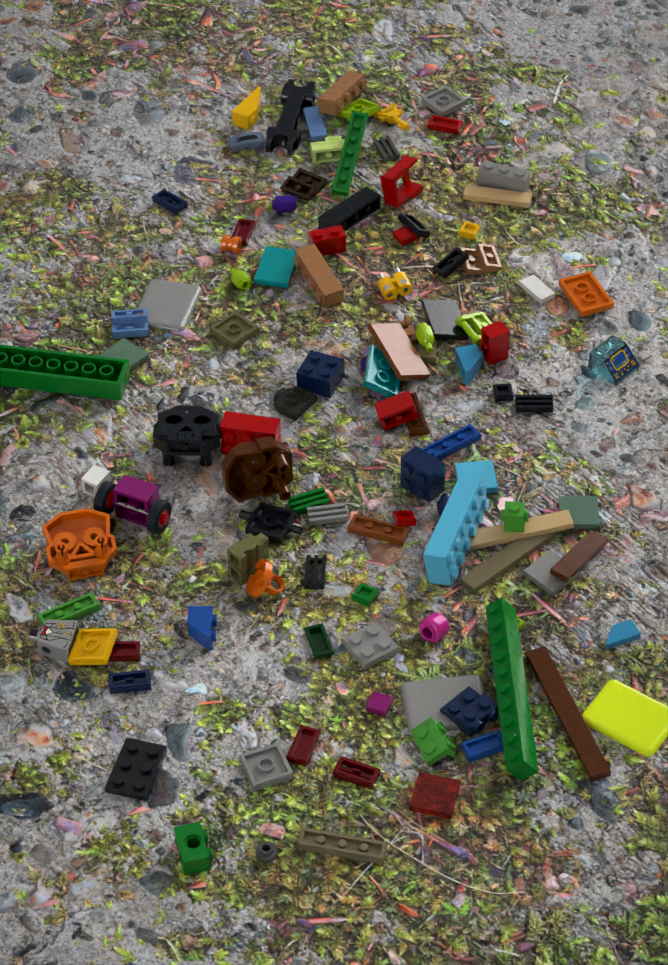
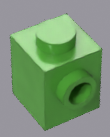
(514, 516)

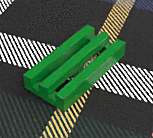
(308, 499)

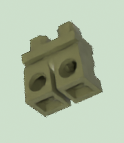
(245, 555)

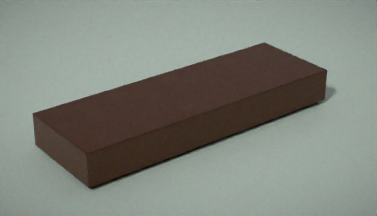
(417, 426)

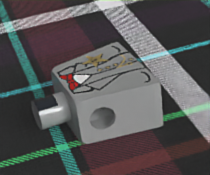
(55, 638)

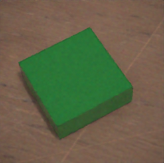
(365, 594)

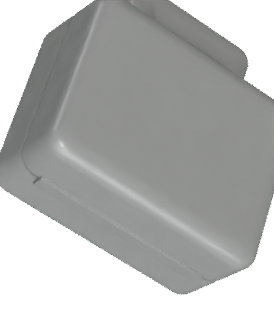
(169, 304)
(426, 698)

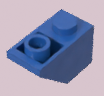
(200, 625)

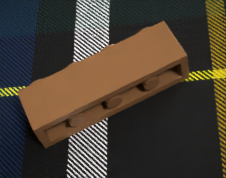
(342, 93)
(318, 275)

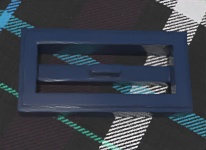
(168, 202)
(130, 682)

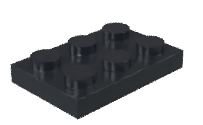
(136, 769)

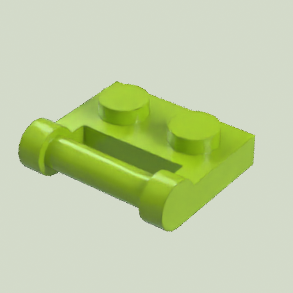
(477, 321)

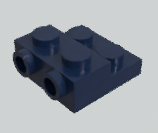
(471, 711)

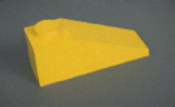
(247, 112)

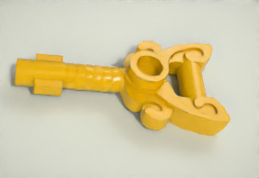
(392, 116)

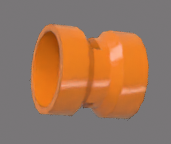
(233, 244)

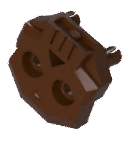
(258, 469)

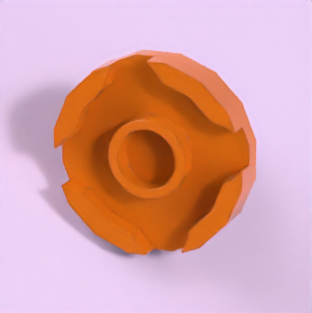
(261, 580)

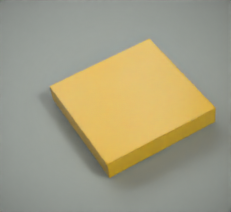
(93, 646)

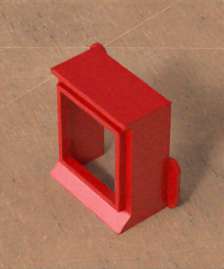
(394, 196)

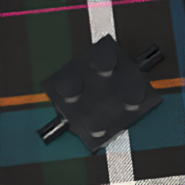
(270, 521)

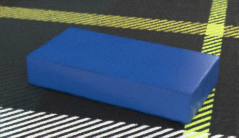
(482, 746)

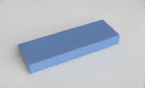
(314, 123)

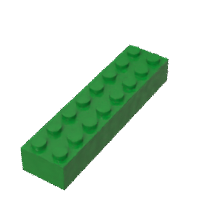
(63, 372)

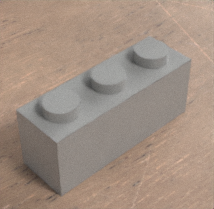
(503, 177)

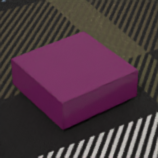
(379, 704)

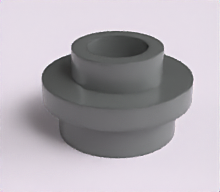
(266, 857)

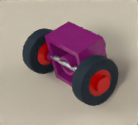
(134, 502)

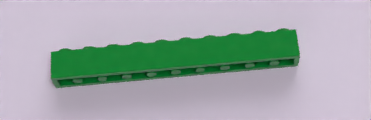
(511, 690)

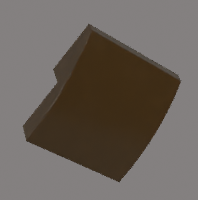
(304, 184)

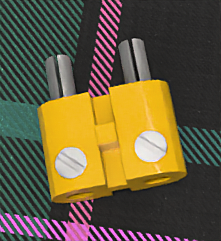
(393, 286)

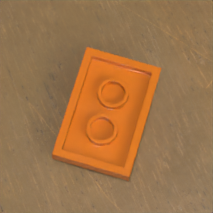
(586, 294)

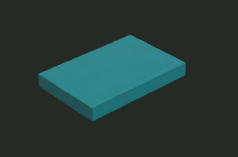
(275, 267)
(379, 374)

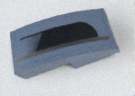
(251, 139)

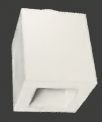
(93, 479)

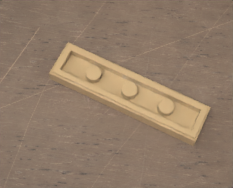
(497, 196)

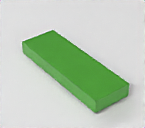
(71, 610)

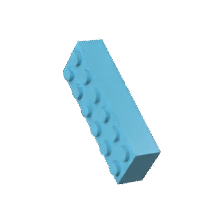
(455, 528)

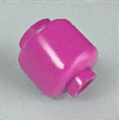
(434, 627)

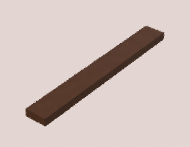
(568, 714)

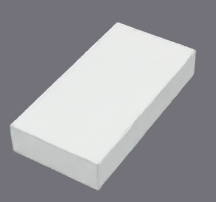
(537, 289)

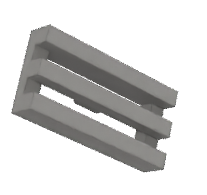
(327, 511)

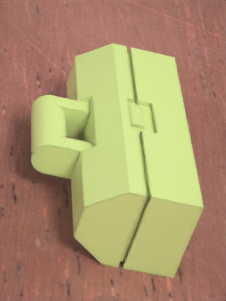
(328, 150)

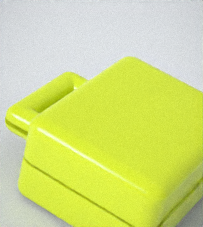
(628, 717)

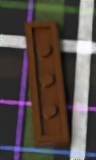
(578, 556)

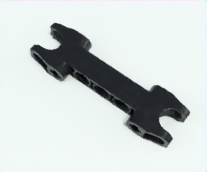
(286, 131)

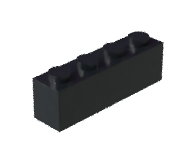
(351, 210)

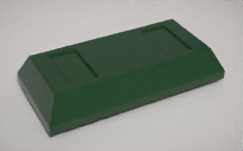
(319, 641)

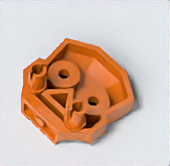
(81, 554)

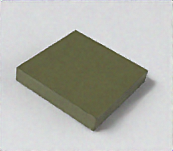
(234, 330)

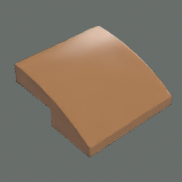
(481, 260)

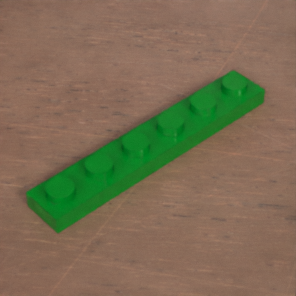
(349, 153)

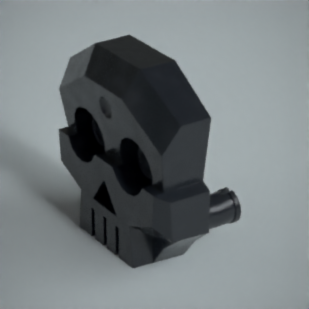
(187, 431)

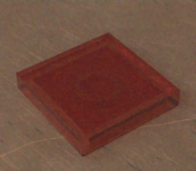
(435, 795)

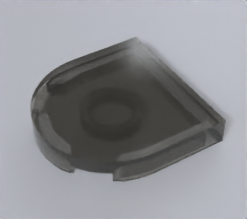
(293, 401)

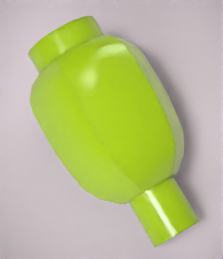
(240, 279)
(425, 336)

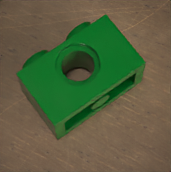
(192, 848)

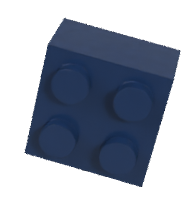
(320, 373)
(422, 474)

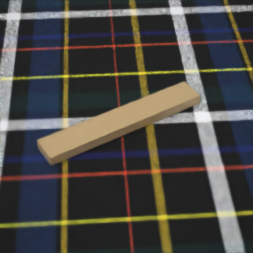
(535, 526)

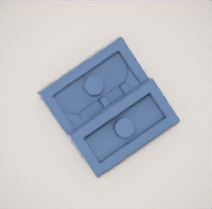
(128, 324)

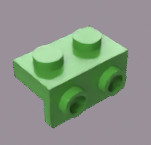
(433, 741)

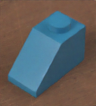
(468, 361)

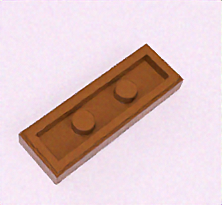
(378, 530)

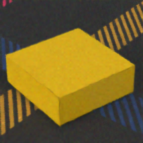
(469, 230)

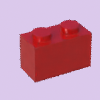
(328, 240)
(495, 342)
(396, 410)

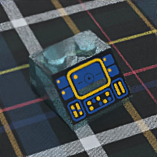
(612, 360)

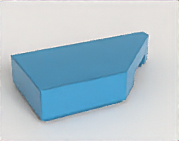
(622, 633)

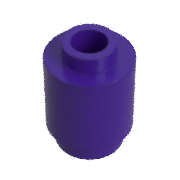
(284, 203)

